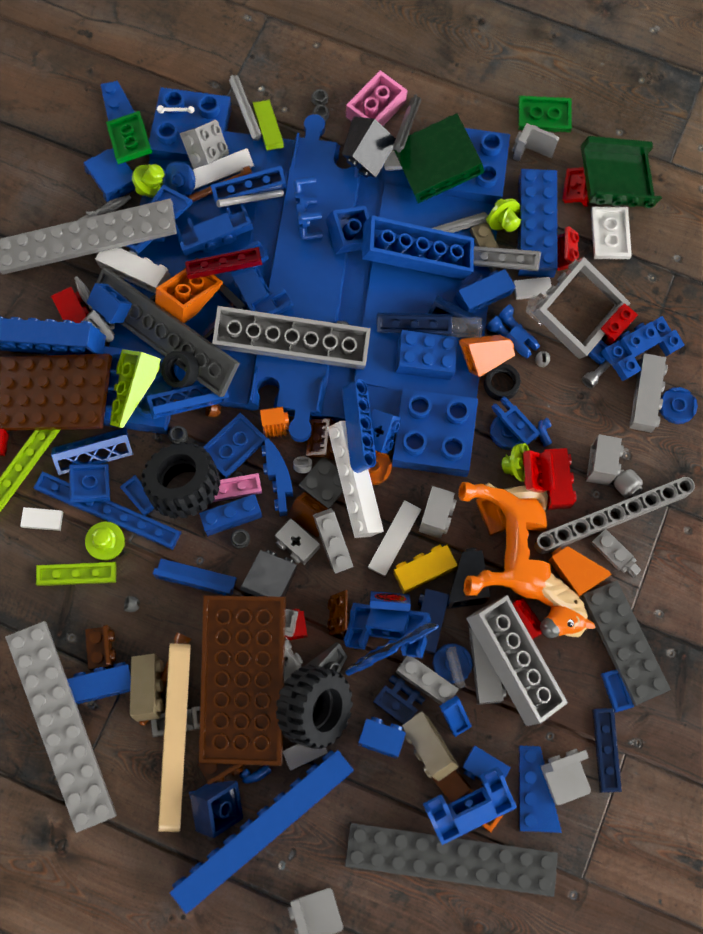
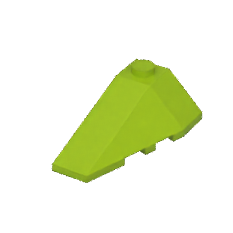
(136, 375)

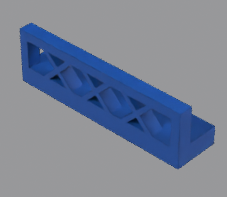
(185, 405)
(91, 444)
(195, 577)

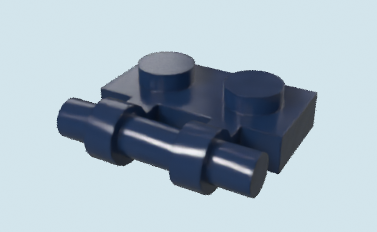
(394, 704)

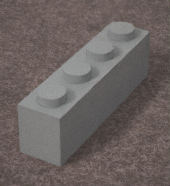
(648, 393)
(487, 682)

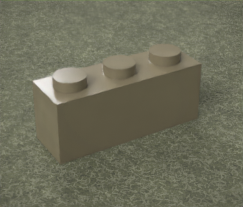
(146, 687)
(429, 747)

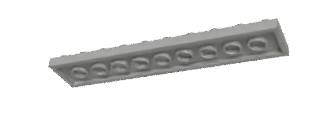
(87, 236)
(61, 726)

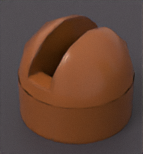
(213, 411)

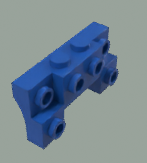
(215, 231)
(255, 291)
(623, 352)
(384, 624)
(471, 810)

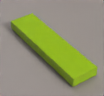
(268, 125)
(76, 573)

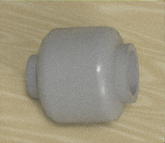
(628, 483)

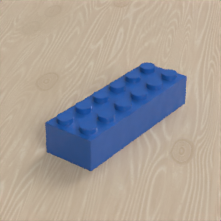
(538, 219)
(417, 248)
(50, 336)

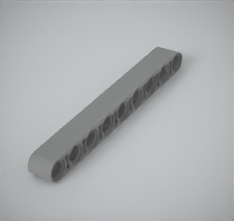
(622, 511)

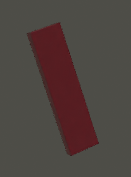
(223, 263)

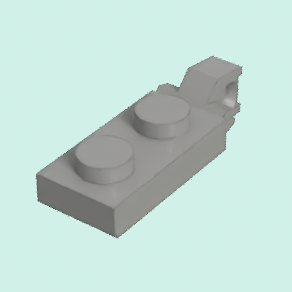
(616, 553)

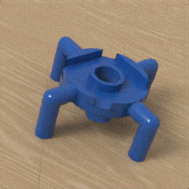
(301, 203)

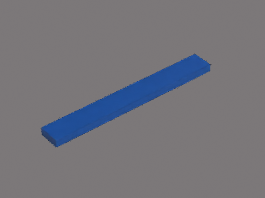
(110, 512)

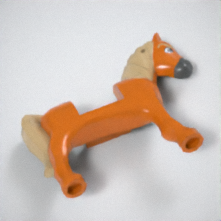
(529, 578)

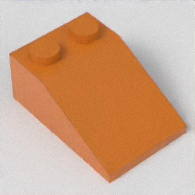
(186, 297)

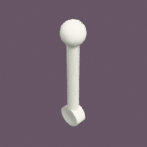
(161, 109)

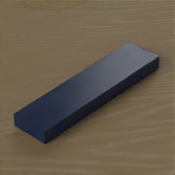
(415, 322)
(607, 750)

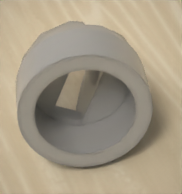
(539, 360)

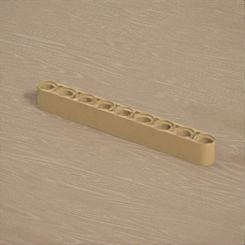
(174, 738)

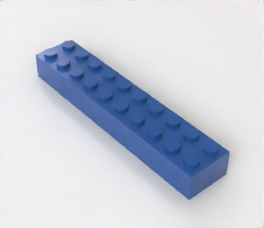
(259, 833)

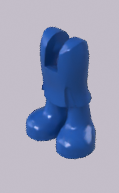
(517, 335)

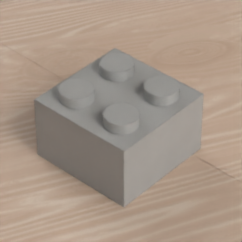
(604, 460)
(435, 518)

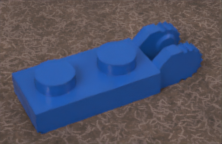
(516, 421)

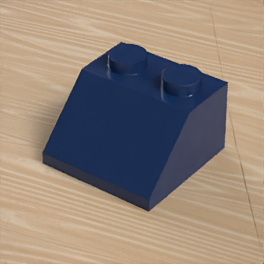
(216, 807)

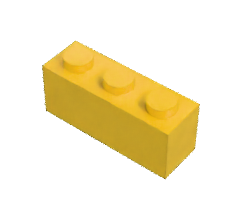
(424, 568)

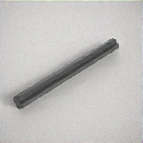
(407, 123)

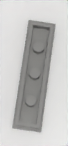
(506, 258)

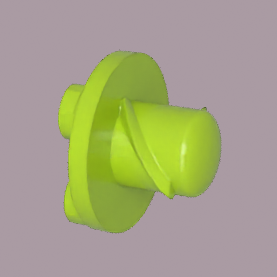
(148, 179)
(504, 215)
(514, 464)
(105, 541)

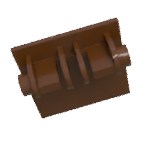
(338, 613)

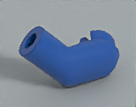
(542, 428)
(256, 776)

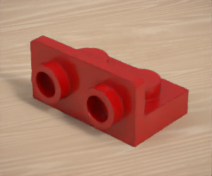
(575, 187)
(618, 323)

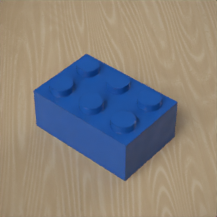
(426, 355)

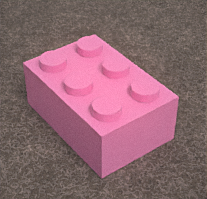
(377, 99)

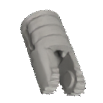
(100, 323)

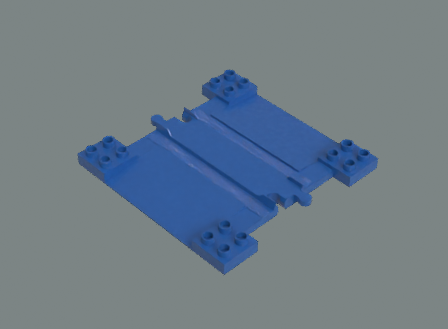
(326, 286)

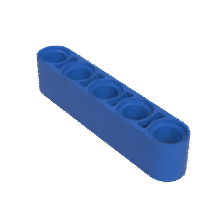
(359, 426)

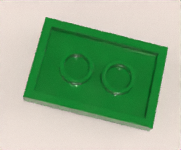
(546, 113)
(129, 137)

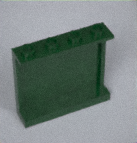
(439, 158)
(618, 172)

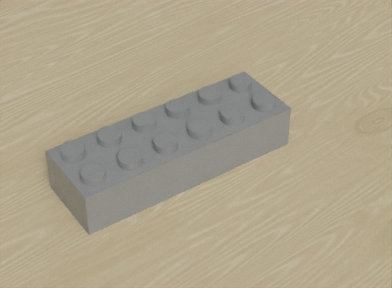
(517, 661)

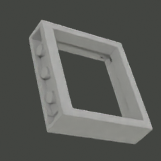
(550, 322)

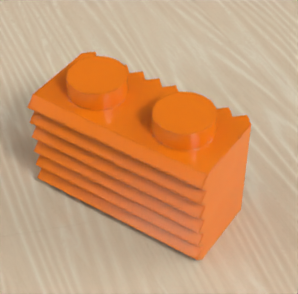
(274, 422)

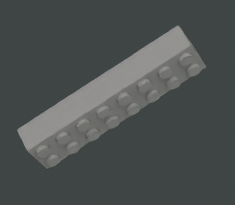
(291, 337)

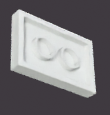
(611, 233)

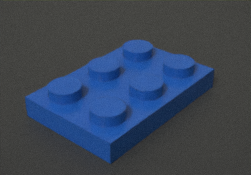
(234, 444)

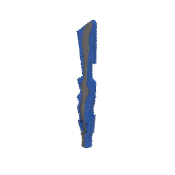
(391, 647)

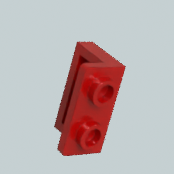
(567, 248)
(538, 471)

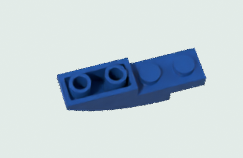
(277, 471)

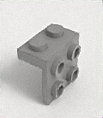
(535, 140)
(204, 144)
(566, 777)
(316, 913)

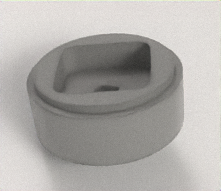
(302, 464)

